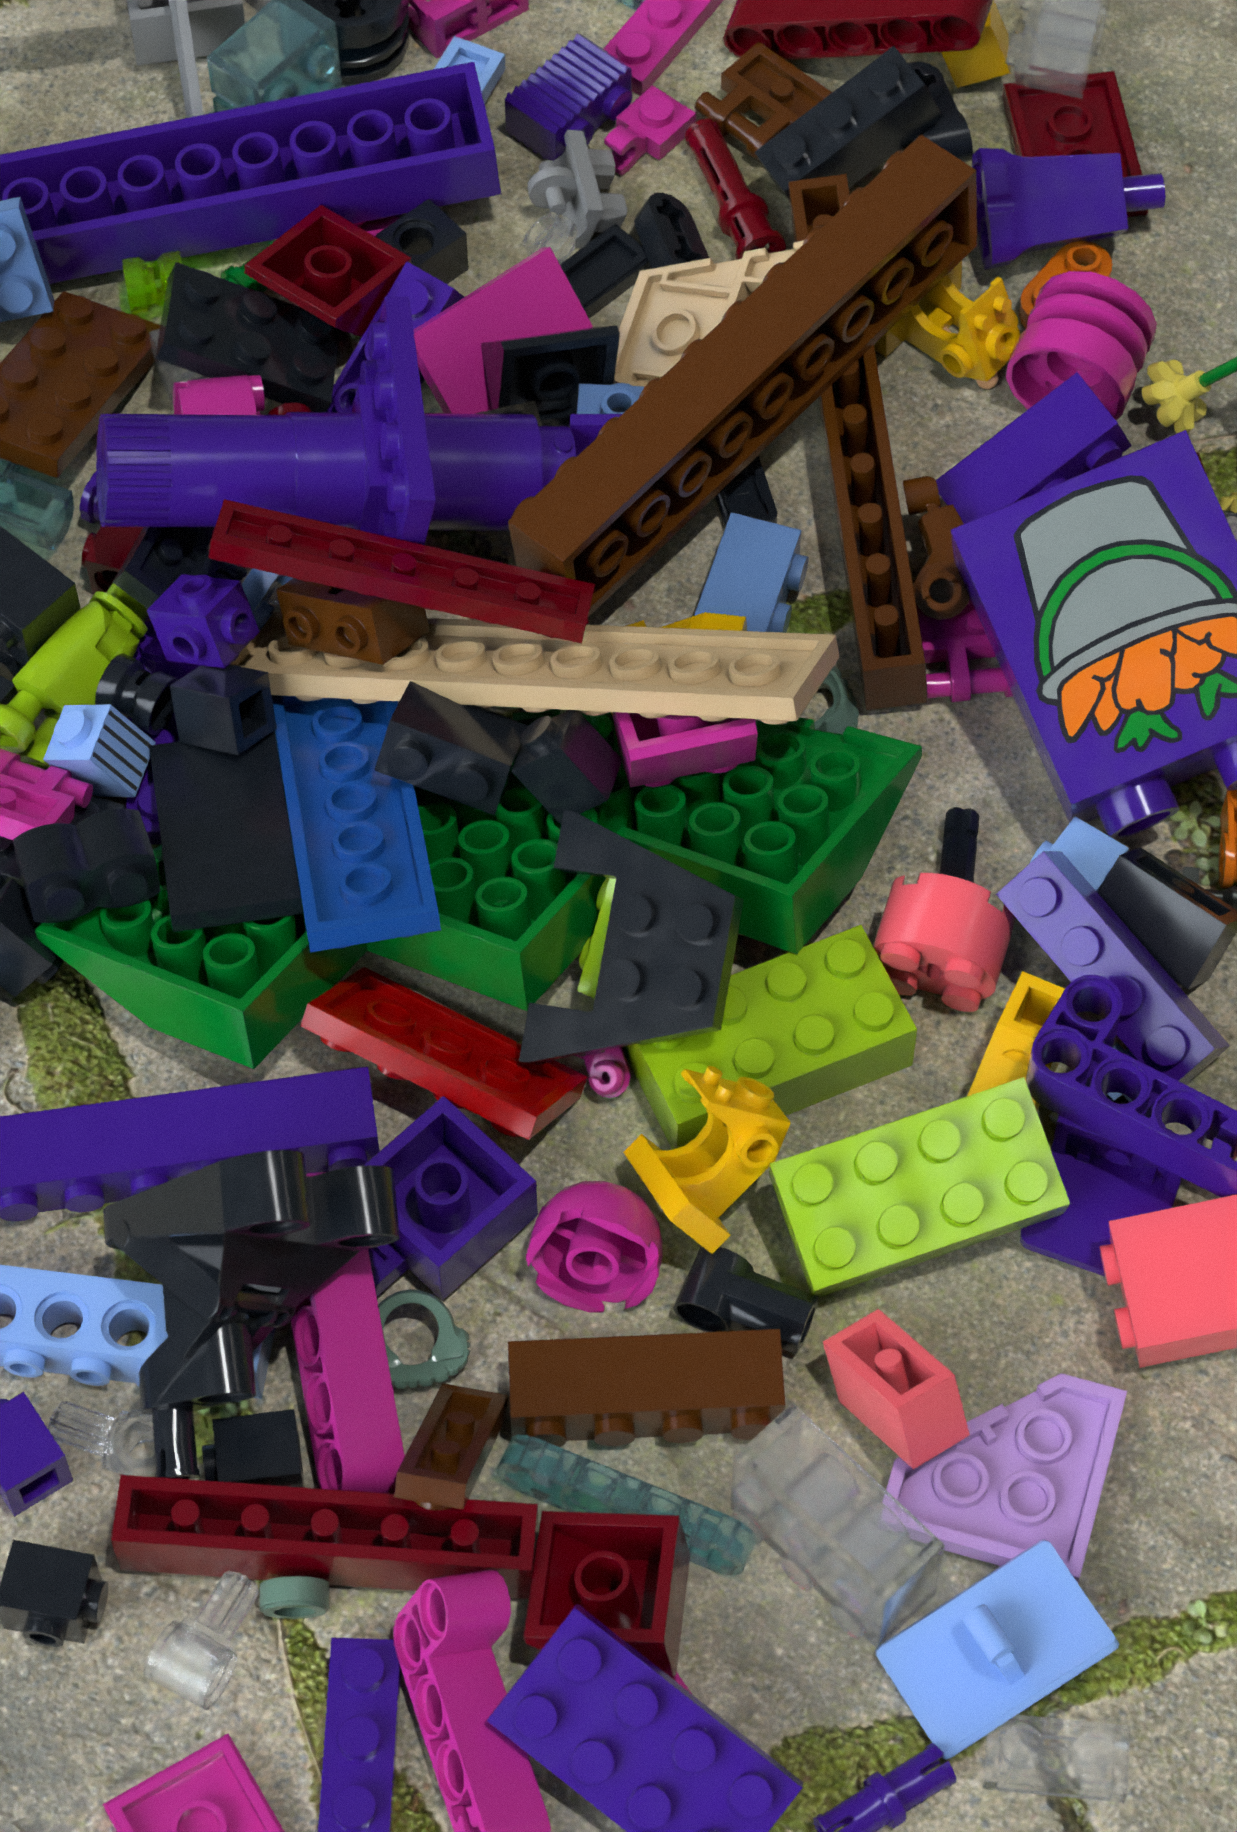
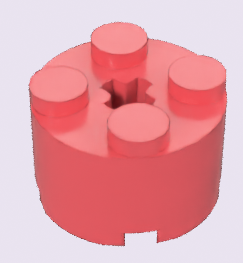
(943, 939)

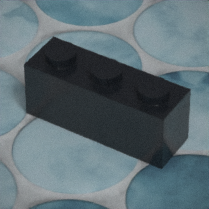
(853, 126)

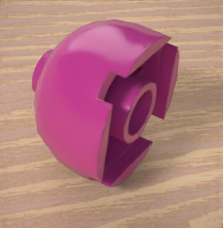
(596, 1246)

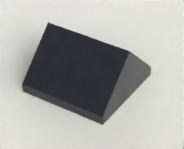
(550, 369)

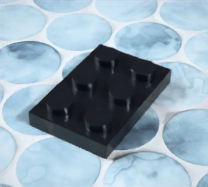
(237, 331)

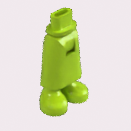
(69, 670)

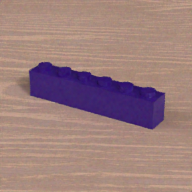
(123, 1147)

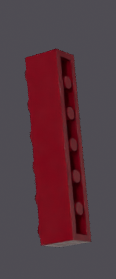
(317, 1534)

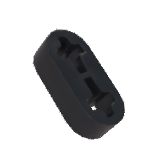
(668, 232)

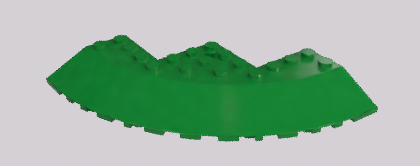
(773, 831)

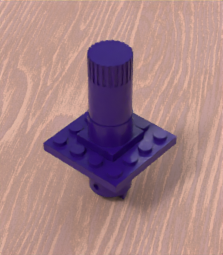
(363, 470)

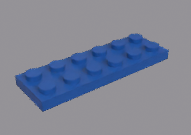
(351, 826)

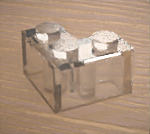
(1057, 44)

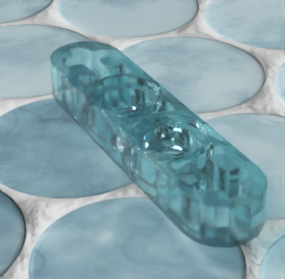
(587, 1486)

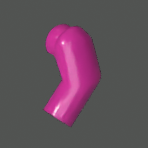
(608, 1072)

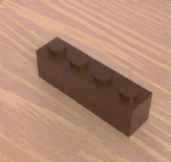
(646, 1386)

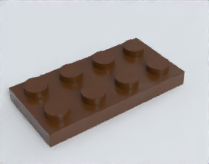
(65, 377)

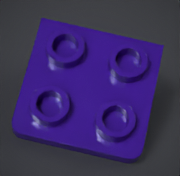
(1102, 1186)

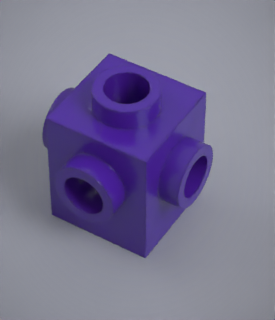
(203, 621)

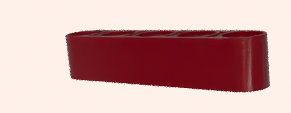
(855, 26)

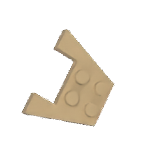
(680, 305)

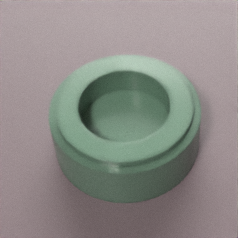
(294, 1597)

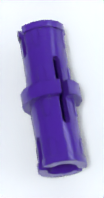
(890, 1796)

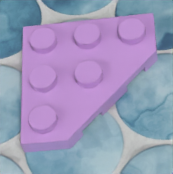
(1020, 1475)

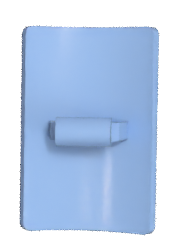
(996, 1648)

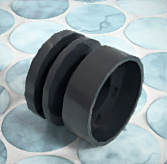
(369, 36)

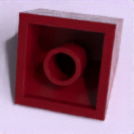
(330, 269)
(620, 1570)

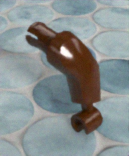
(939, 585)

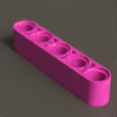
(348, 1382)

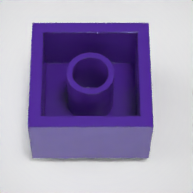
(454, 1196)

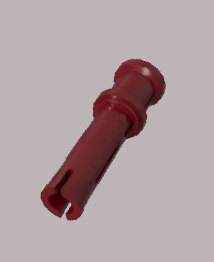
(741, 213)

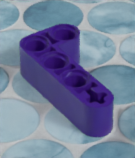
(1154, 1096)

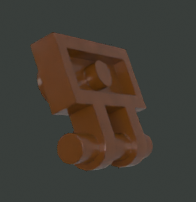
(766, 86)

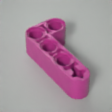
(454, 1686)

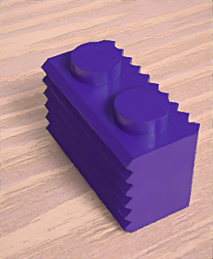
(569, 92)

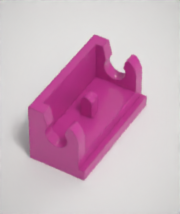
(440, 20)

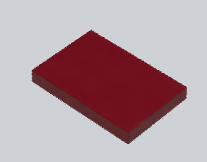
(1068, 125)

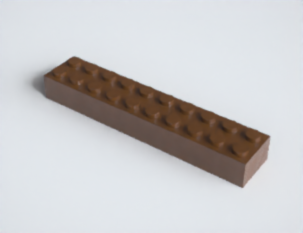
(751, 373)

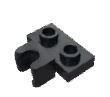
(164, 555)

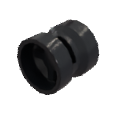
(137, 693)

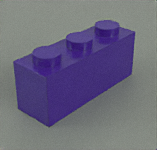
(1039, 449)

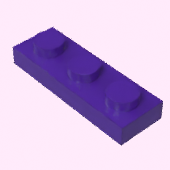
(360, 1736)

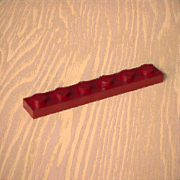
(401, 571)

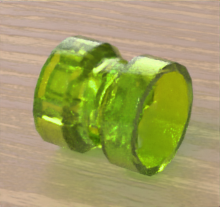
(141, 278)

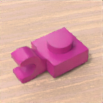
(648, 125)

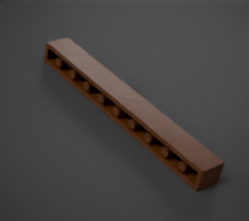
(866, 501)

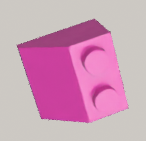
(679, 745)

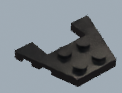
(661, 957)

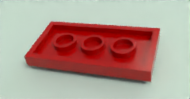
(442, 1052)

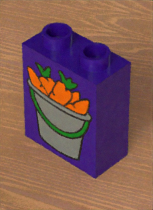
(1116, 629)

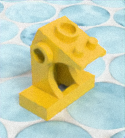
(985, 328)
(723, 1160)

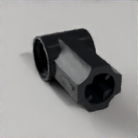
(728, 1294)

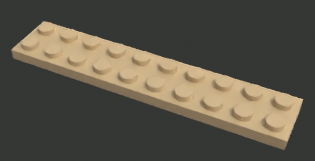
(611, 671)

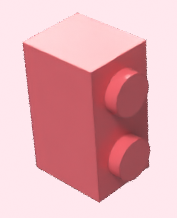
(896, 1388)

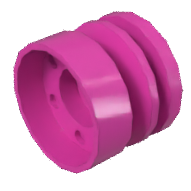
(1087, 328)

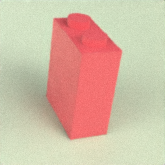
(1176, 1280)

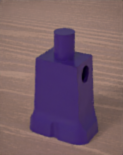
(1054, 201)

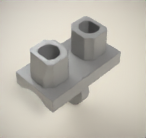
(572, 188)

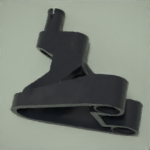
(234, 1263)

